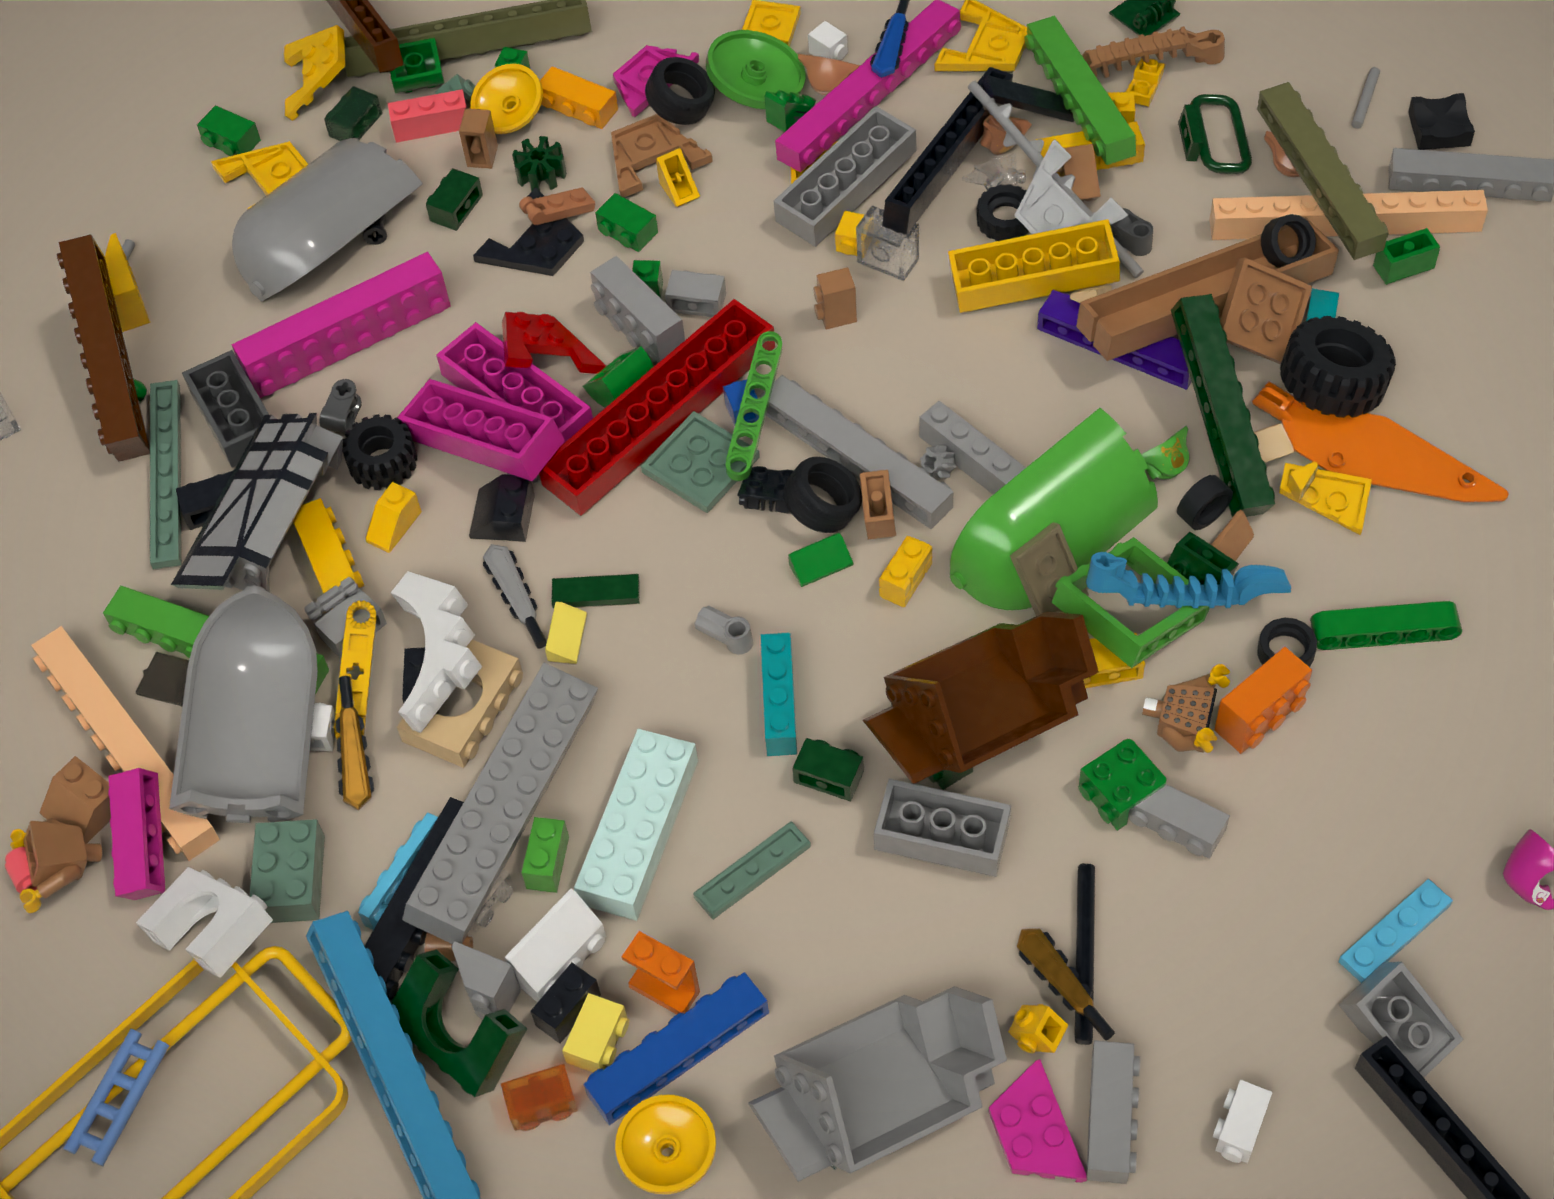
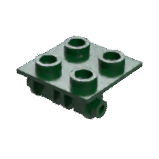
(1145, 15)

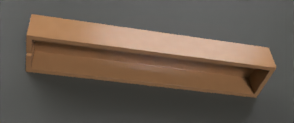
(1142, 310)

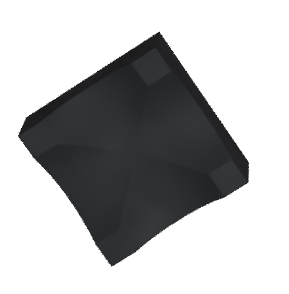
(1441, 122)

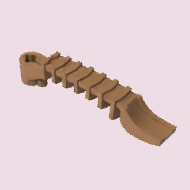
(1204, 46)

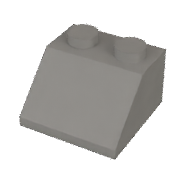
(487, 980)

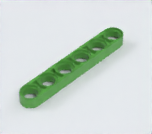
(750, 404)

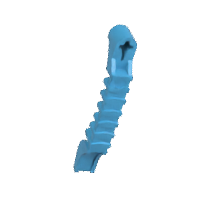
(1109, 575)

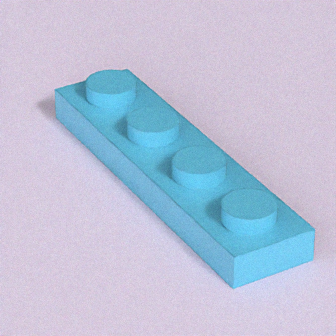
(374, 905)
(1395, 930)

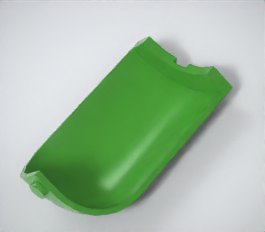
(1083, 483)

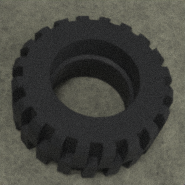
(1337, 366)

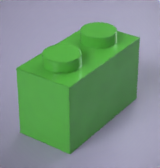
(545, 854)

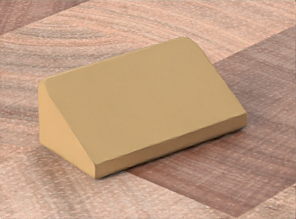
(1090, 292)
(1273, 442)

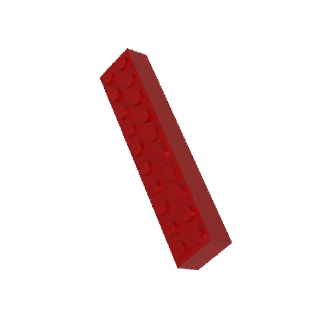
(654, 407)

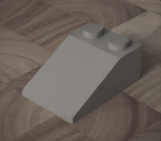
(1398, 1006)

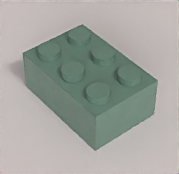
(288, 869)

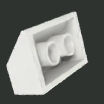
(561, 937)

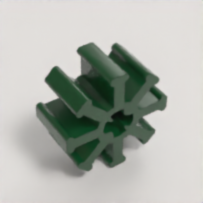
(539, 163)

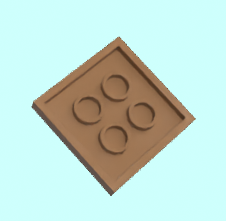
(1263, 309)

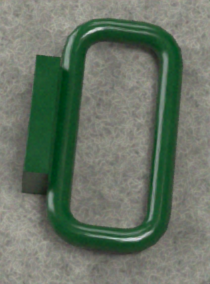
(1195, 137)

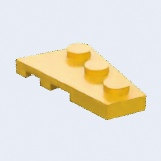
(1334, 496)

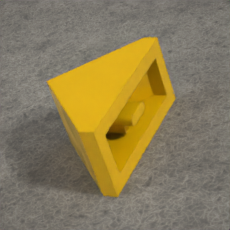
(676, 177)

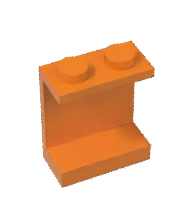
(662, 974)

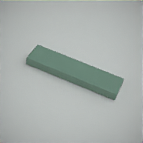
(752, 870)

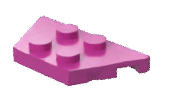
(634, 74)
(1035, 1129)

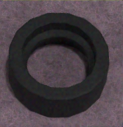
(1270, 236)
(1204, 502)
(1287, 627)

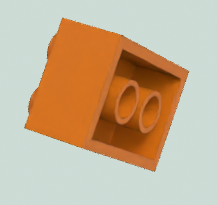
(1263, 700)

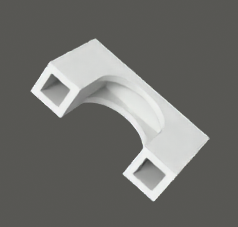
(192, 897)

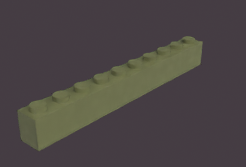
(485, 31)

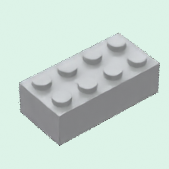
(636, 310)
(942, 827)

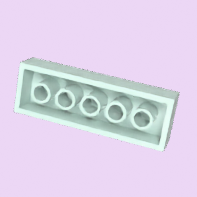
(636, 824)

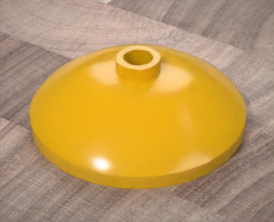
(508, 87)
(663, 1124)

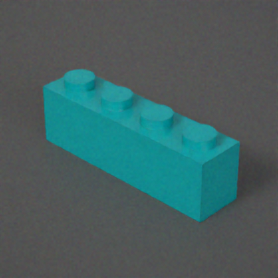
(778, 694)

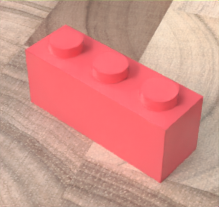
(427, 115)

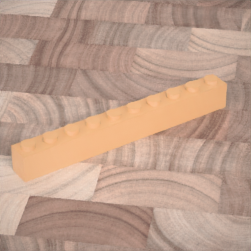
(1399, 211)
(117, 734)

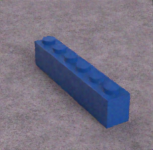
(676, 1047)

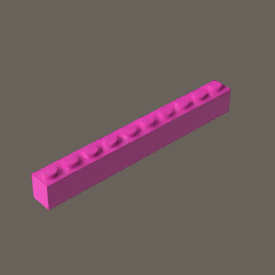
(865, 89)

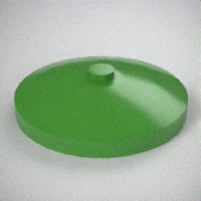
(750, 63)

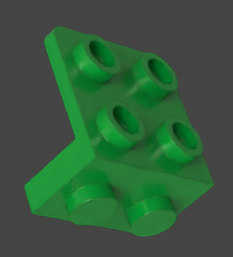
(1120, 781)

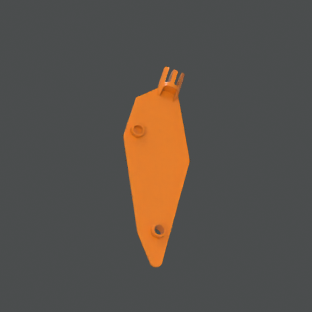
(1376, 450)

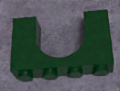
(420, 1013)

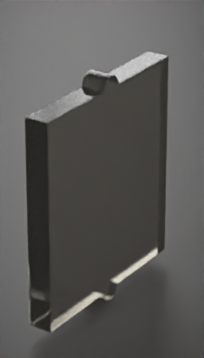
(164, 679)

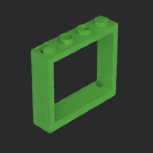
(1111, 632)

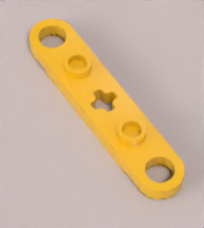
(357, 651)

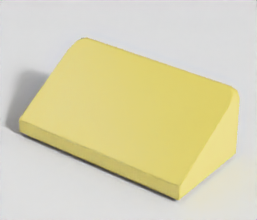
(565, 634)

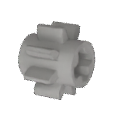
(938, 462)

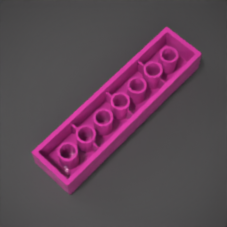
(342, 324)

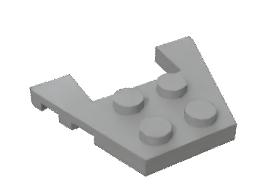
(1050, 207)

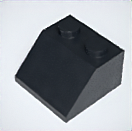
(503, 509)

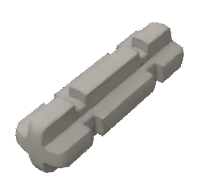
(331, 598)

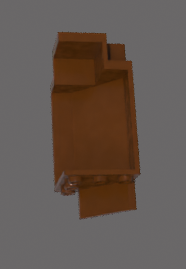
(985, 694)

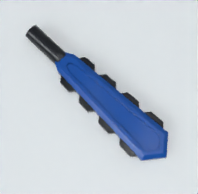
(890, 47)

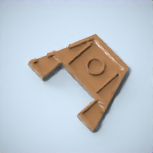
(643, 142)

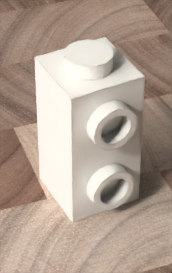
(1243, 1122)

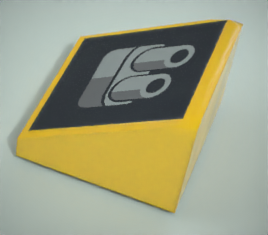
(1301, 479)

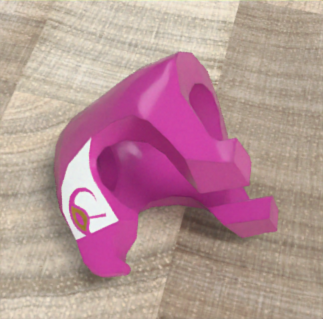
(1526, 866)

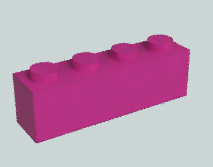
(136, 834)

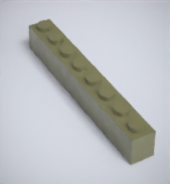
(1322, 171)

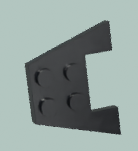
(538, 250)

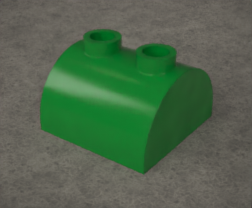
(420, 67)
(618, 376)

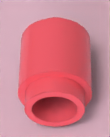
(18, 869)

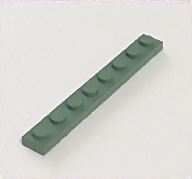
(165, 474)

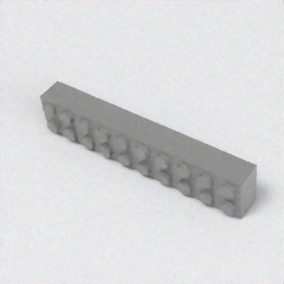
(499, 805)

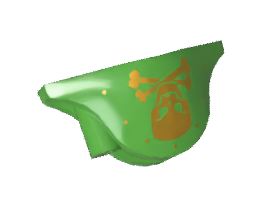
(1169, 457)

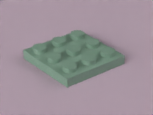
(695, 462)

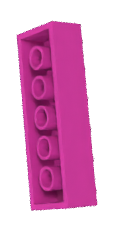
(478, 365)
(482, 429)

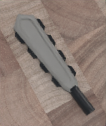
(508, 578)

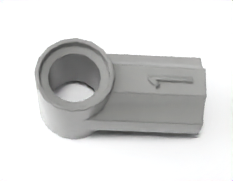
(725, 628)

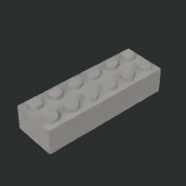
(845, 175)

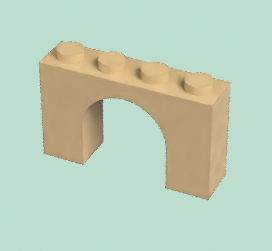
(459, 736)

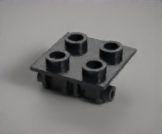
(764, 485)

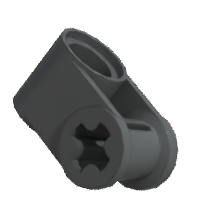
(1133, 234)
(341, 407)

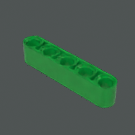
(1386, 625)

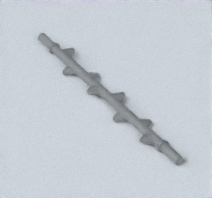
(1033, 151)

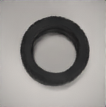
(671, 105)
(810, 508)

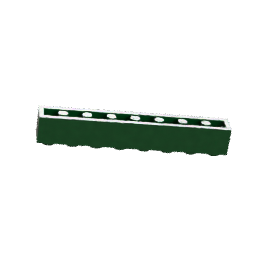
(1222, 404)

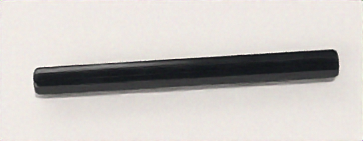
(1085, 944)

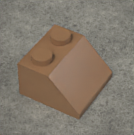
(78, 798)

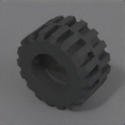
(375, 435)

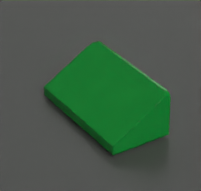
(820, 559)

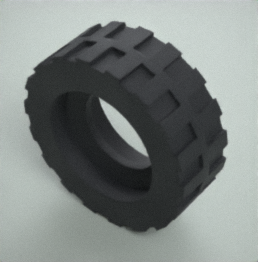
(996, 197)

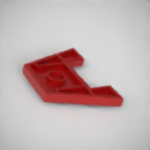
(543, 335)

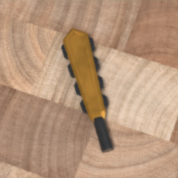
(353, 764)
(1051, 965)

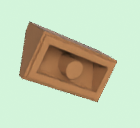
(1234, 536)

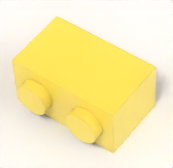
(596, 1034)

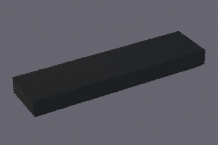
(1027, 98)

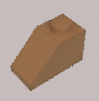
(877, 504)

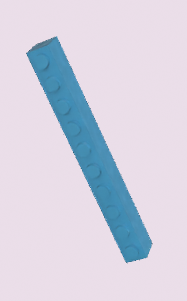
(389, 1060)

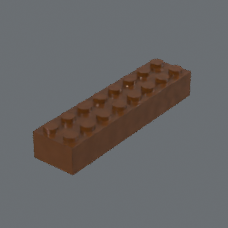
(103, 348)

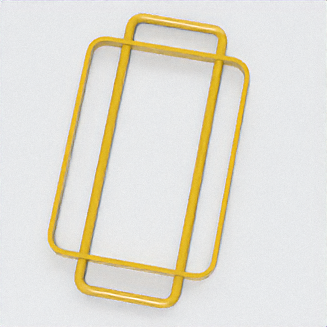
(141, 1015)

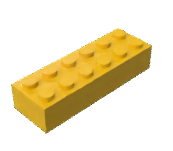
(1034, 265)

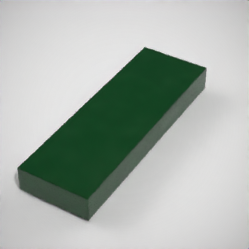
(596, 590)

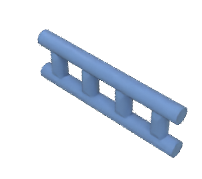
(119, 1116)

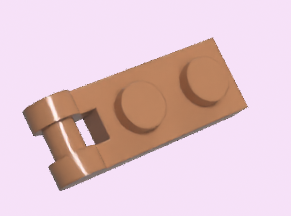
(557, 206)

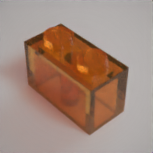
(539, 1098)

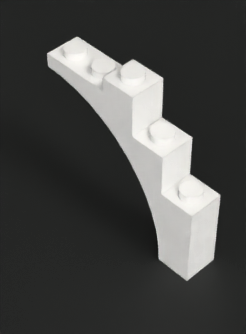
(446, 654)

